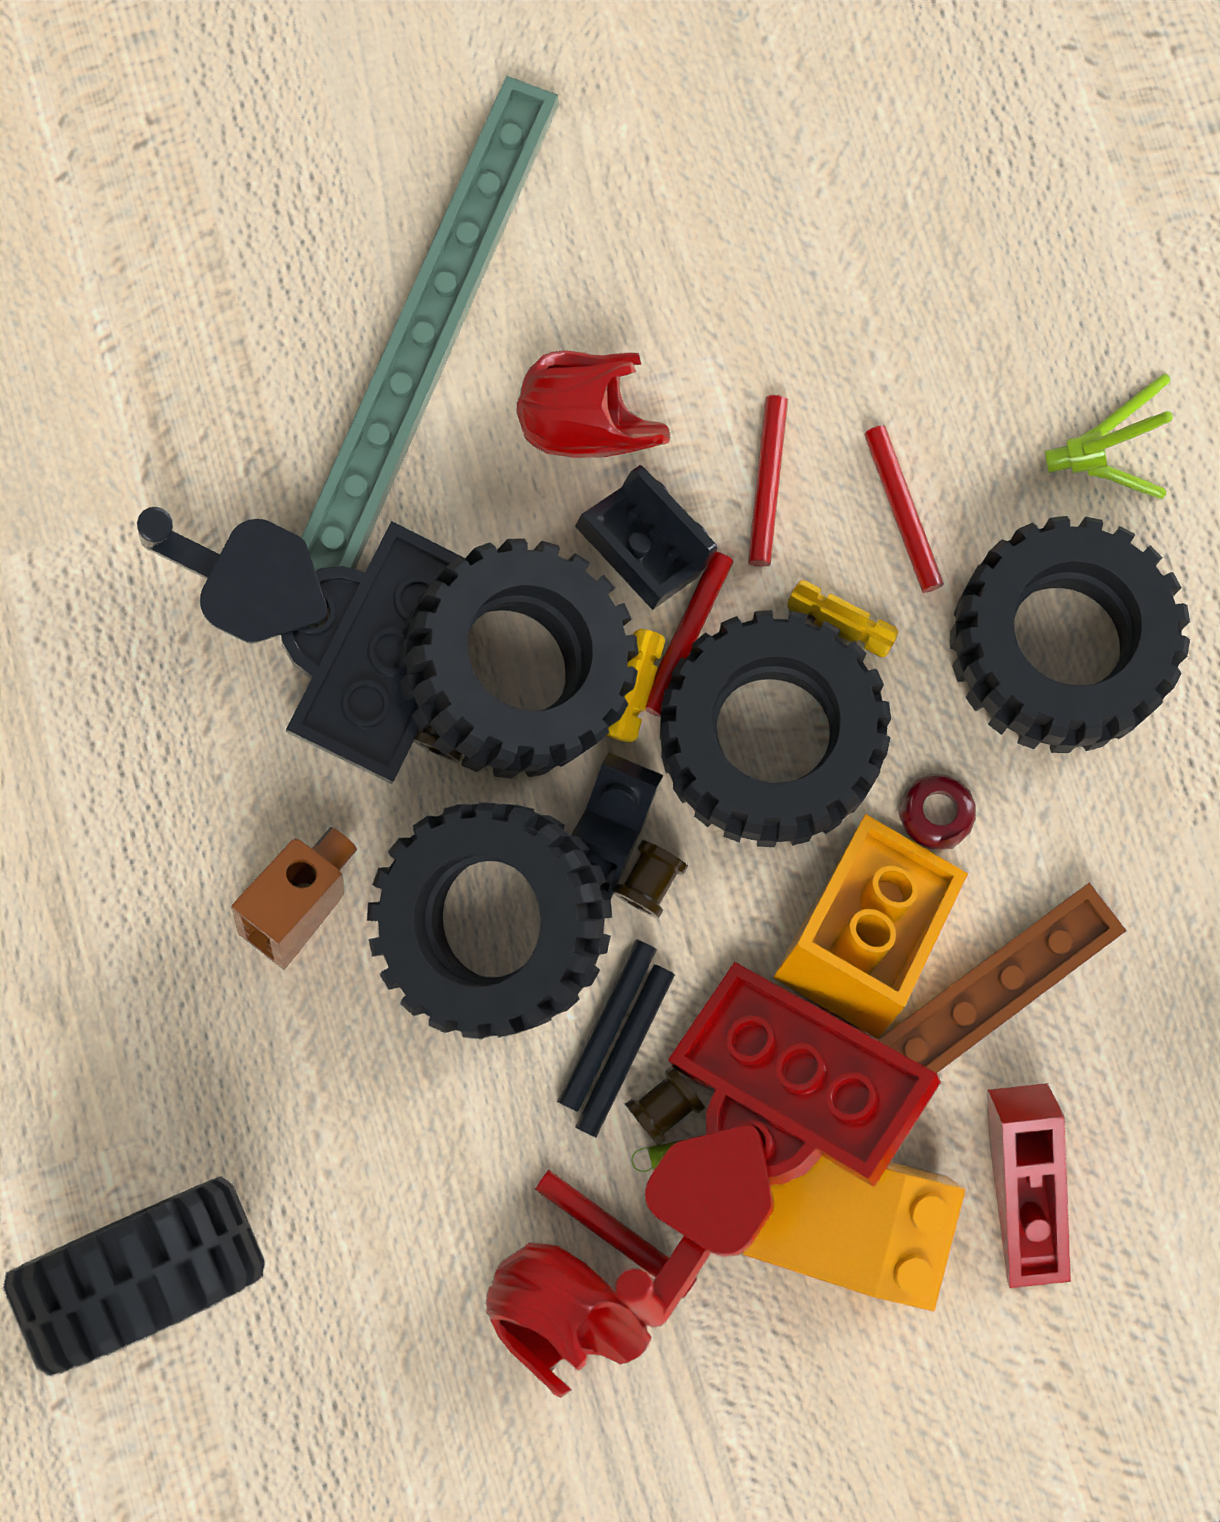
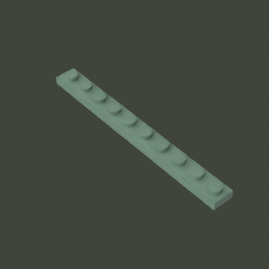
(428, 325)

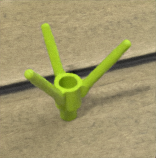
(1088, 450)

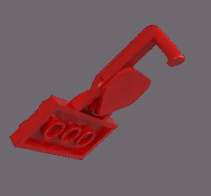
(777, 1075)

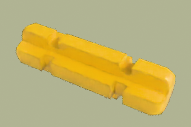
(850, 619)
(649, 649)

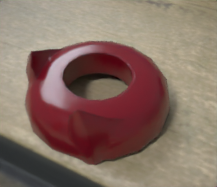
(924, 831)

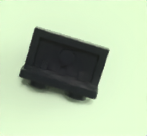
(648, 538)

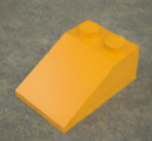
(872, 927)
(864, 1237)

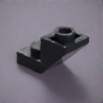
(616, 816)

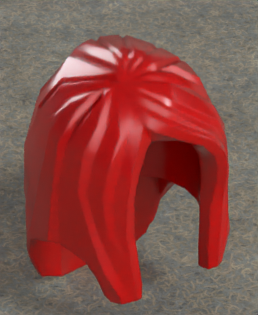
(576, 408)
(559, 1309)

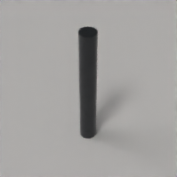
(606, 1025)
(625, 1050)

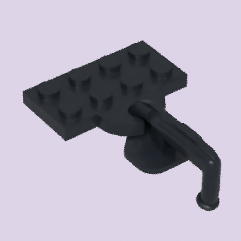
(270, 588)

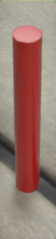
(768, 481)
(903, 509)
(689, 626)
(603, 1224)

